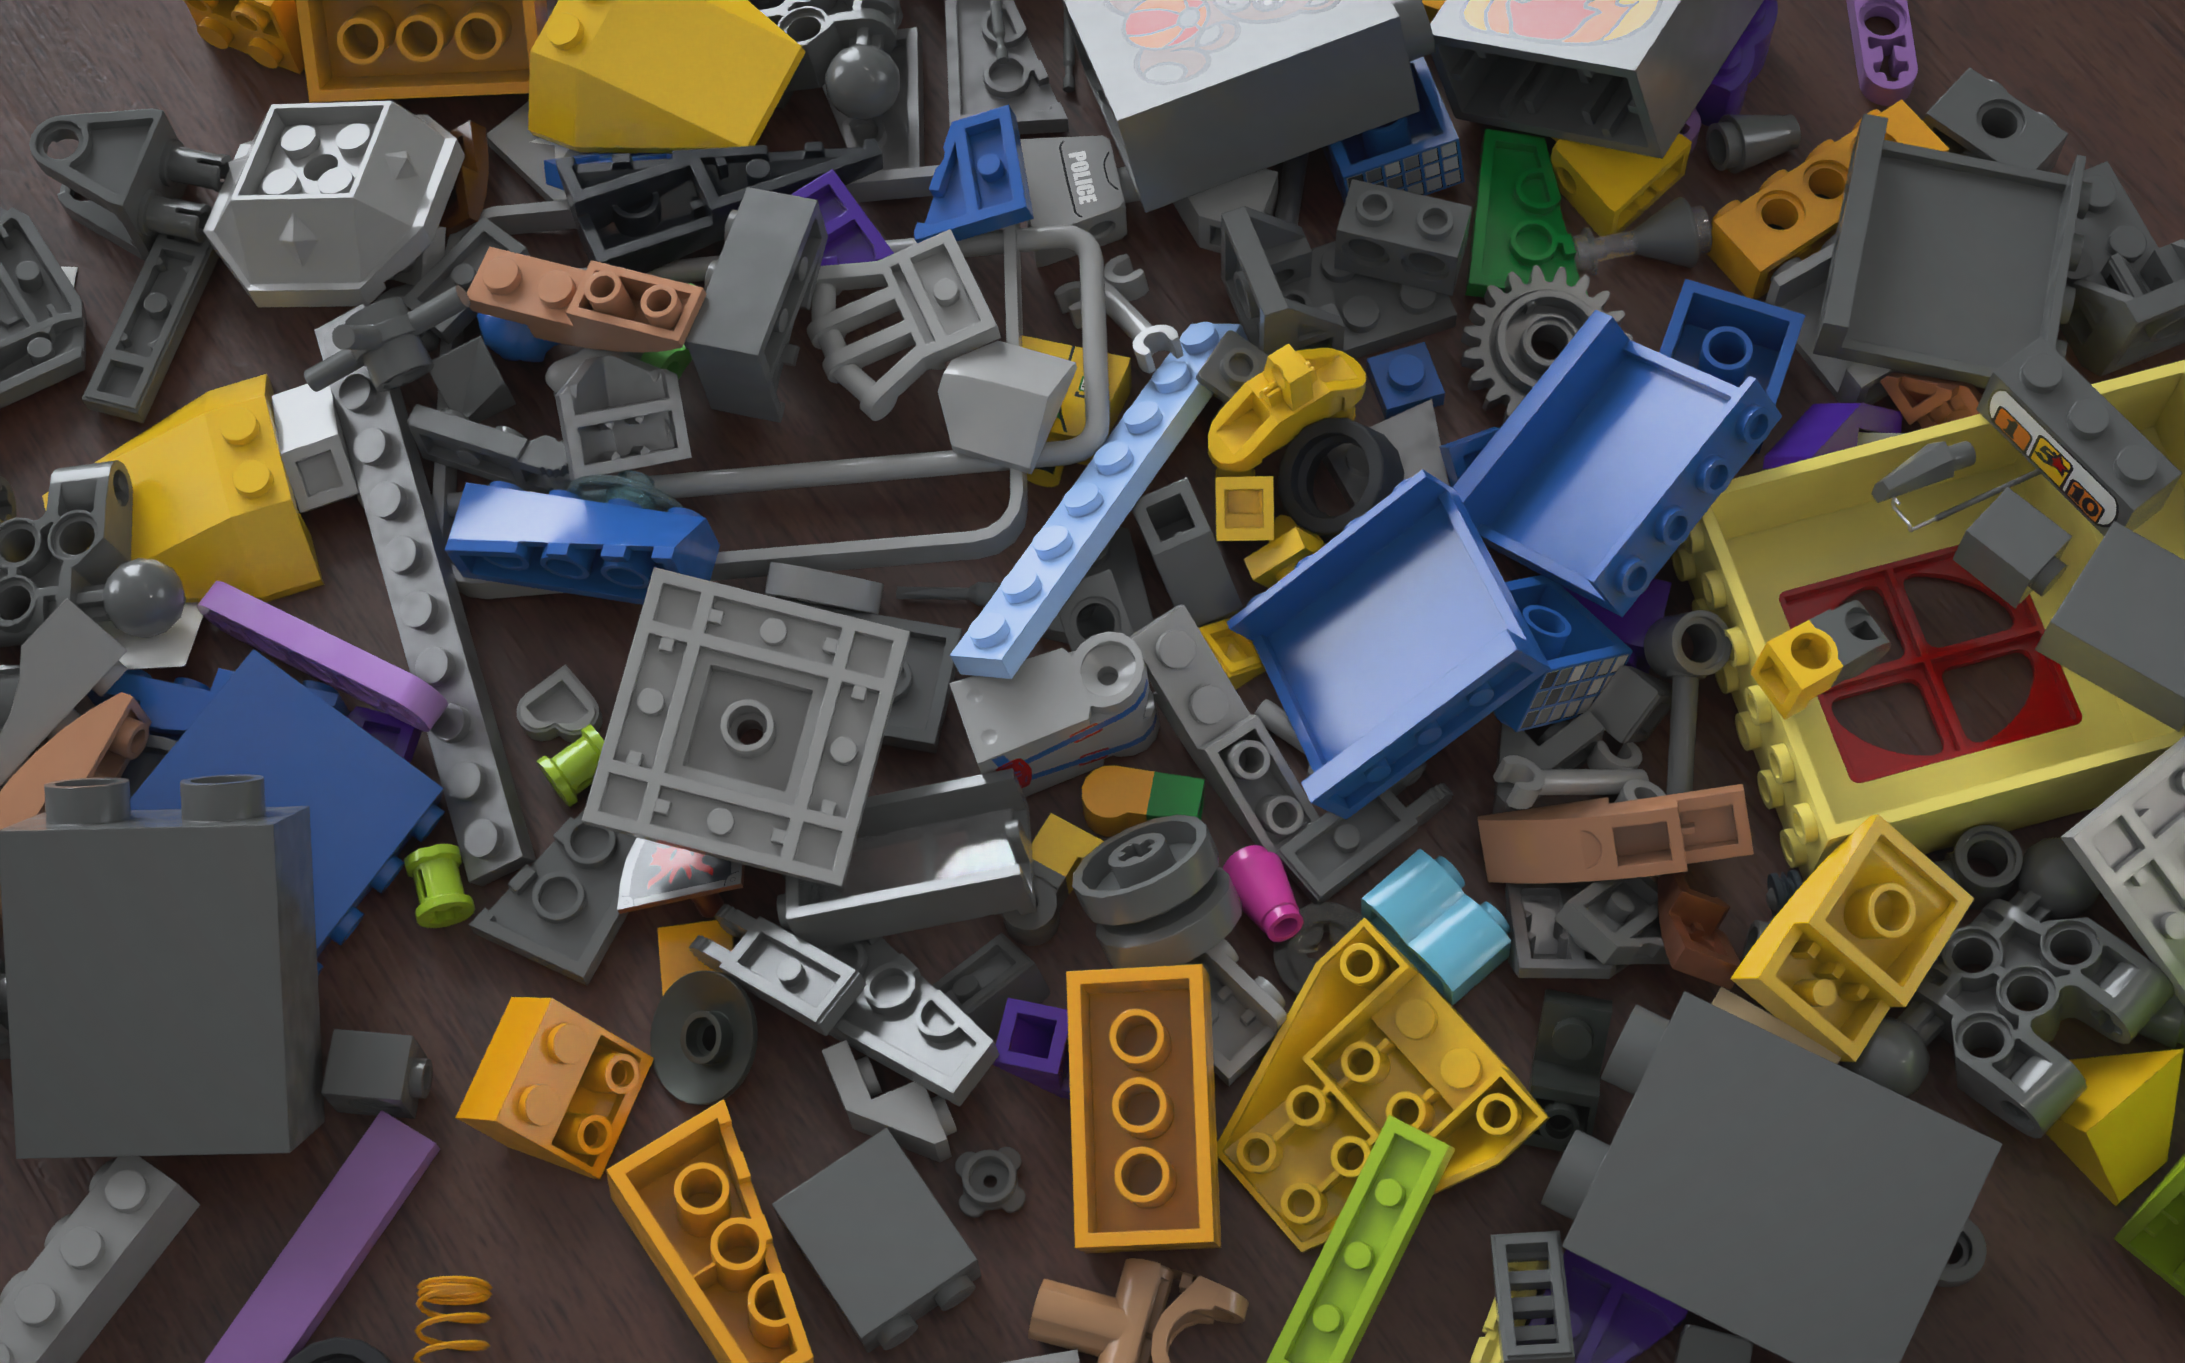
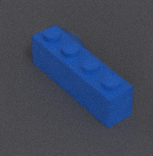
(574, 542)

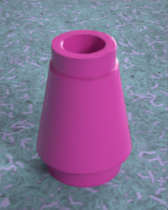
(1265, 891)

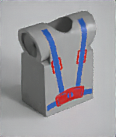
(1061, 712)

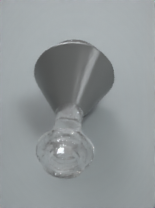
(1670, 235)

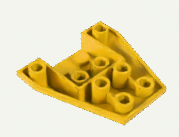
(1354, 1049)

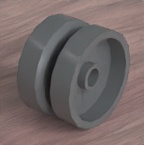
(1157, 893)

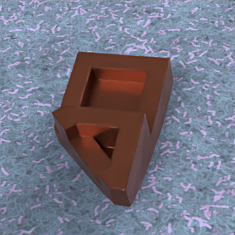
(1931, 399)
(1692, 931)

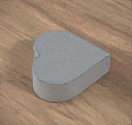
(558, 708)

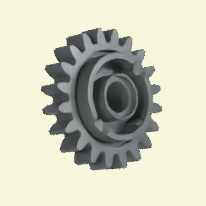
(1515, 321)

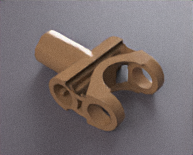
(1134, 1322)

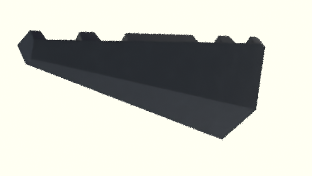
(667, 208)

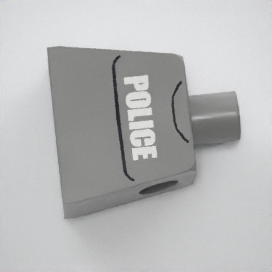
(1077, 186)

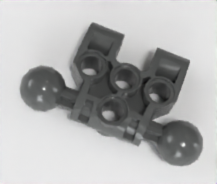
(845, 50)
(83, 509)
(2028, 1079)

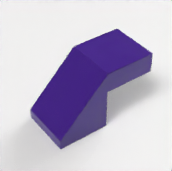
(1830, 429)
(1035, 1045)

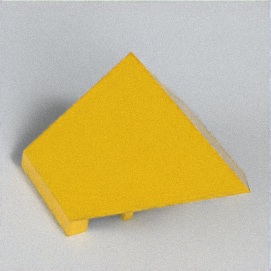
(2122, 1119)

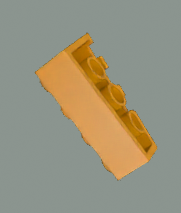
(709, 1240)

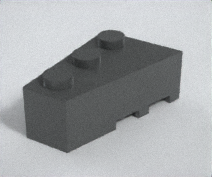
(753, 300)

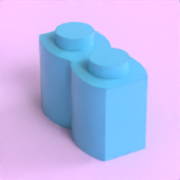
(1438, 925)

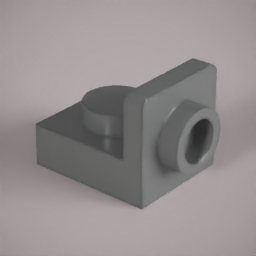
(1231, 366)

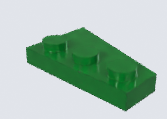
(1517, 215)

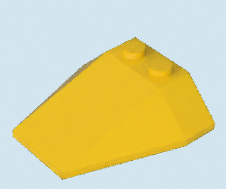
(657, 75)
(219, 497)

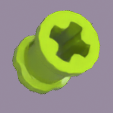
(574, 766)
(439, 886)

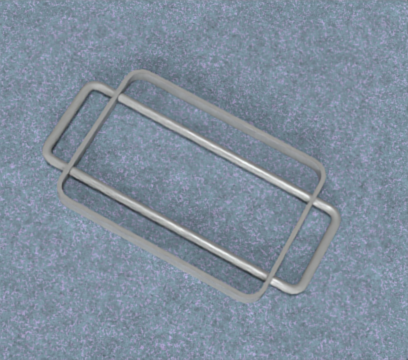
(861, 553)

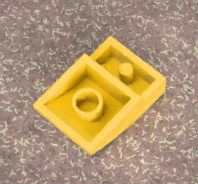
(1854, 939)

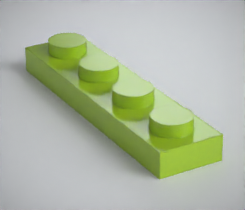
(1364, 1247)

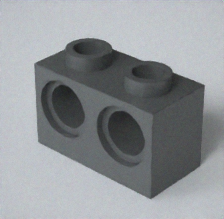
(1402, 237)

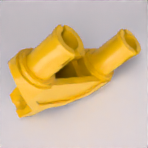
(1280, 402)

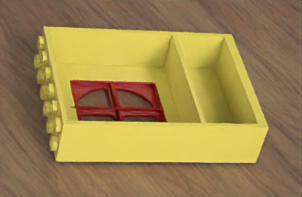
(1814, 536)

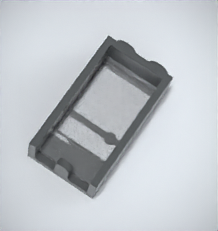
(923, 863)

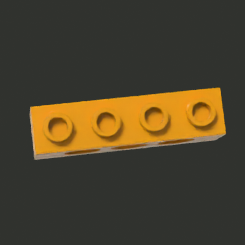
(1740, 231)

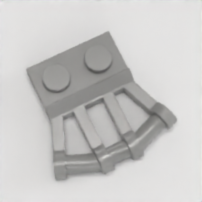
(939, 313)

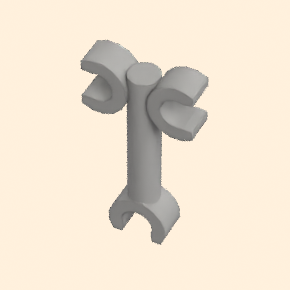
(1123, 286)
(1605, 776)

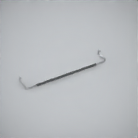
(1966, 504)

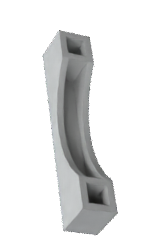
(56, 671)

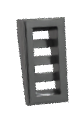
(1537, 1342)

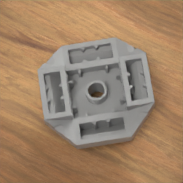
(332, 201)

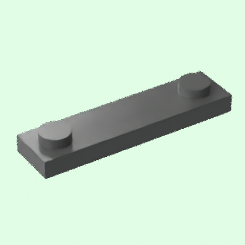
(151, 327)

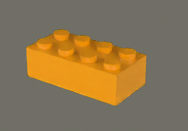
(417, 47)
(1143, 1109)

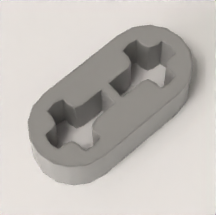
(823, 588)

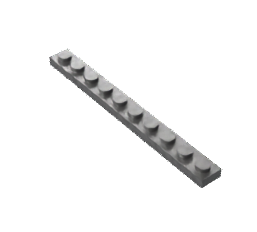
(431, 622)

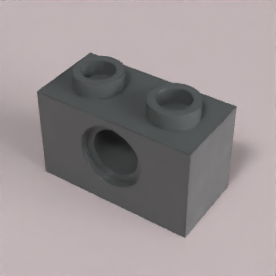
(1984, 107)

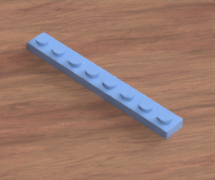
(1090, 512)

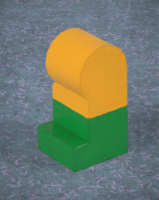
(1129, 796)

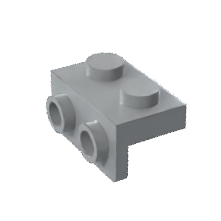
(1243, 1012)

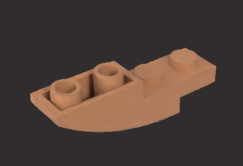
(586, 308)
(89, 747)
(1615, 839)

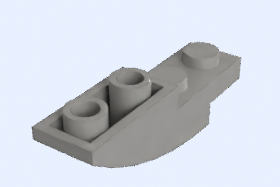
(1220, 732)

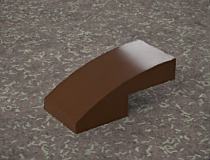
(471, 185)

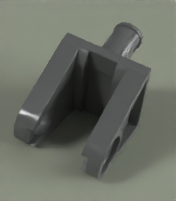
(131, 174)

